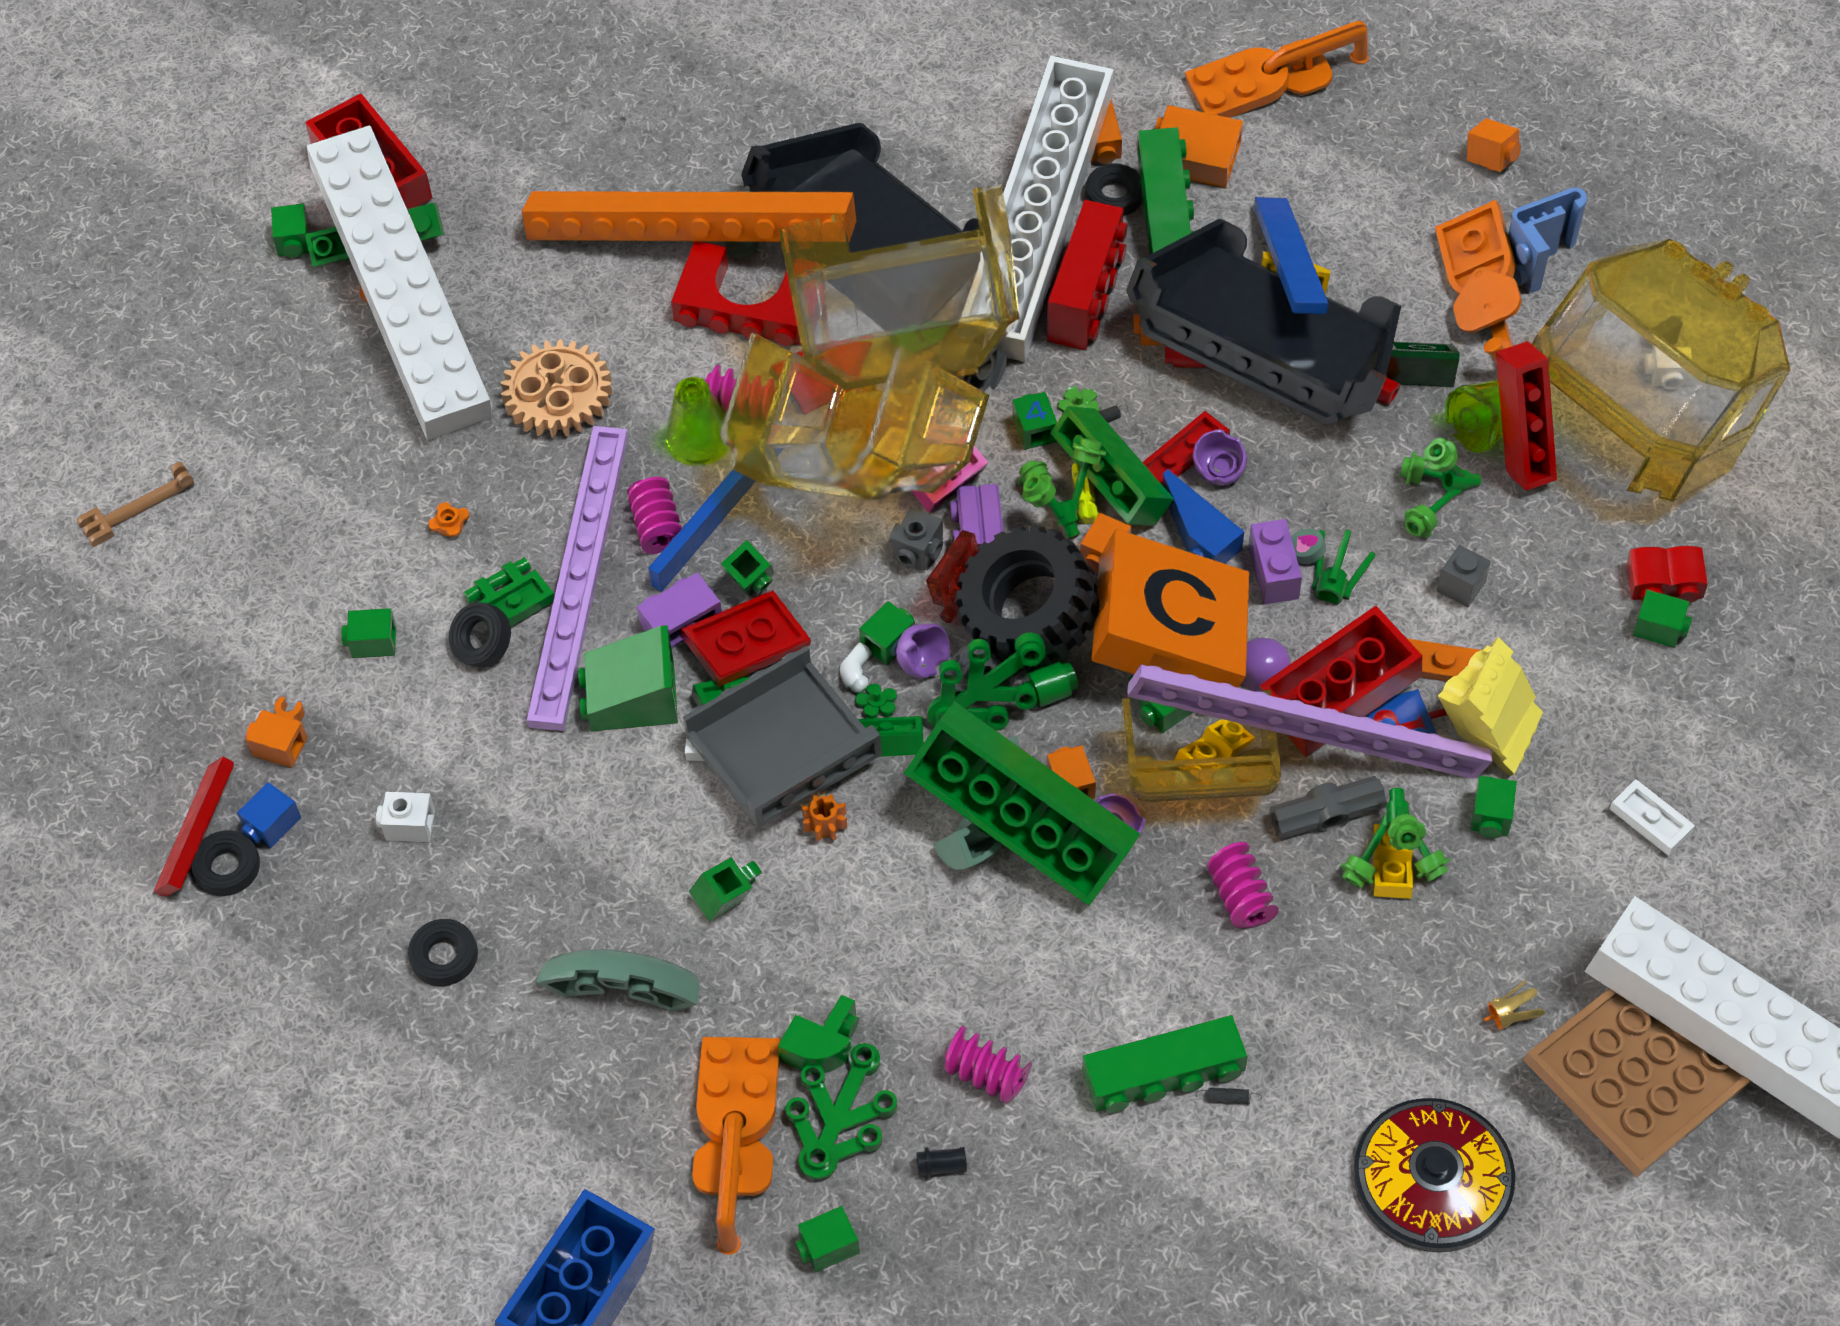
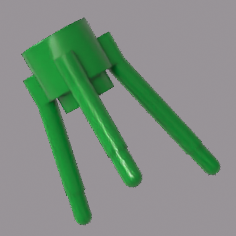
(1332, 583)

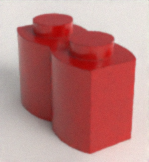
(1668, 571)

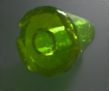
(1475, 415)
(695, 424)

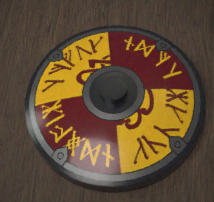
(1434, 1175)

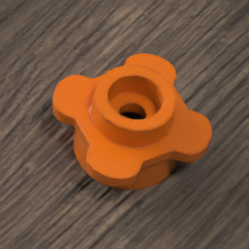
(448, 527)

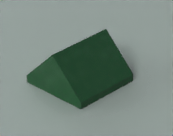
(1423, 364)

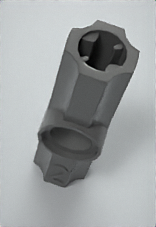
(1328, 806)

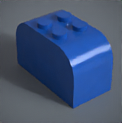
(583, 1269)

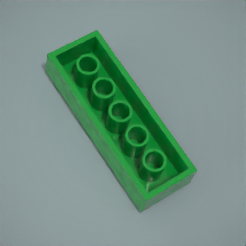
(1021, 803)

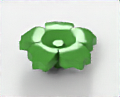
(1075, 399)

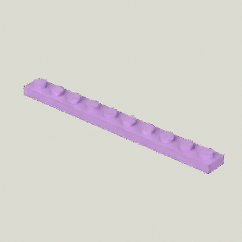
(577, 579)
(1308, 722)

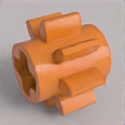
(816, 821)

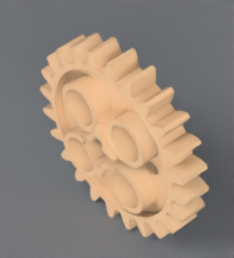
(556, 388)

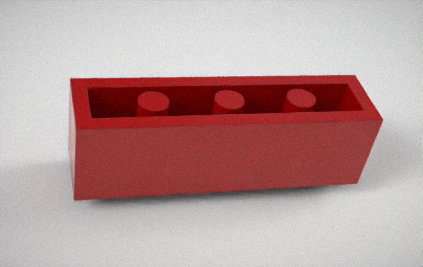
(1526, 415)

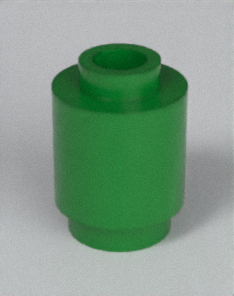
(1052, 683)

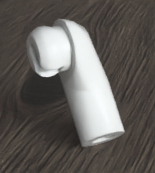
(851, 668)

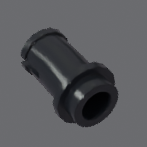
(941, 1161)

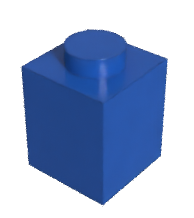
(268, 816)

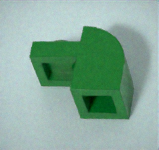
(820, 1045)

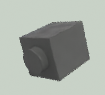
(1463, 575)

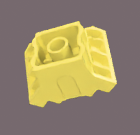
(1493, 705)

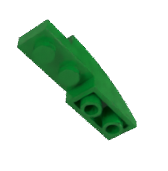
(327, 247)

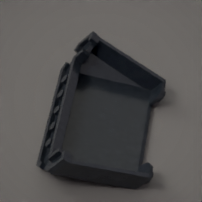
(847, 162)
(1238, 321)

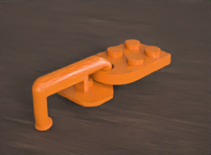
(1263, 75)
(1481, 272)
(733, 1088)

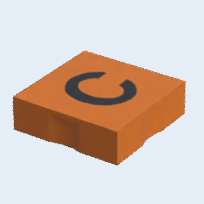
(1170, 611)

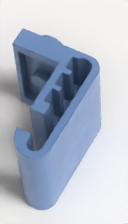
(1537, 232)

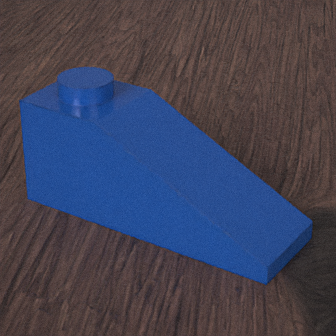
(1200, 524)

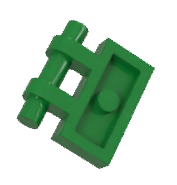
(518, 599)

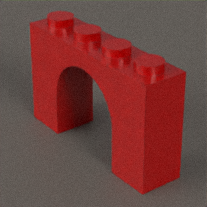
(701, 303)

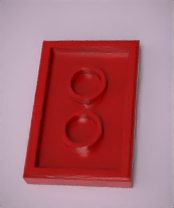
(745, 638)

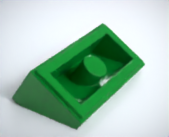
(898, 734)

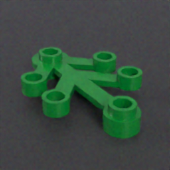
(985, 687)
(839, 1116)

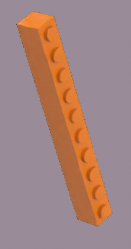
(678, 215)

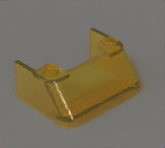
(1250, 774)

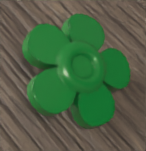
(876, 701)

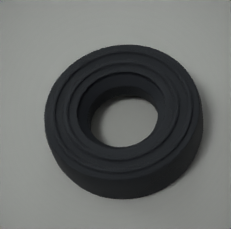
(1115, 174)
(461, 631)
(230, 883)
(438, 931)

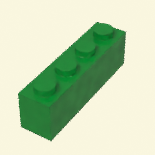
(1164, 186)
(1121, 473)
(1164, 1064)

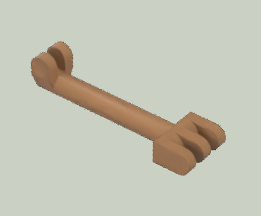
(99, 527)

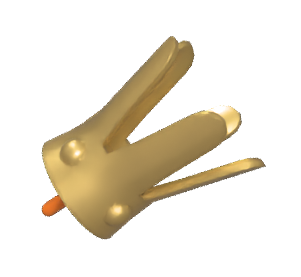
(1502, 1008)

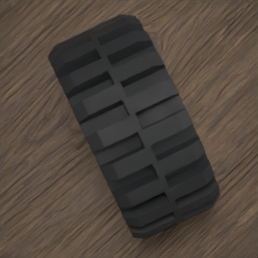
(1008, 563)

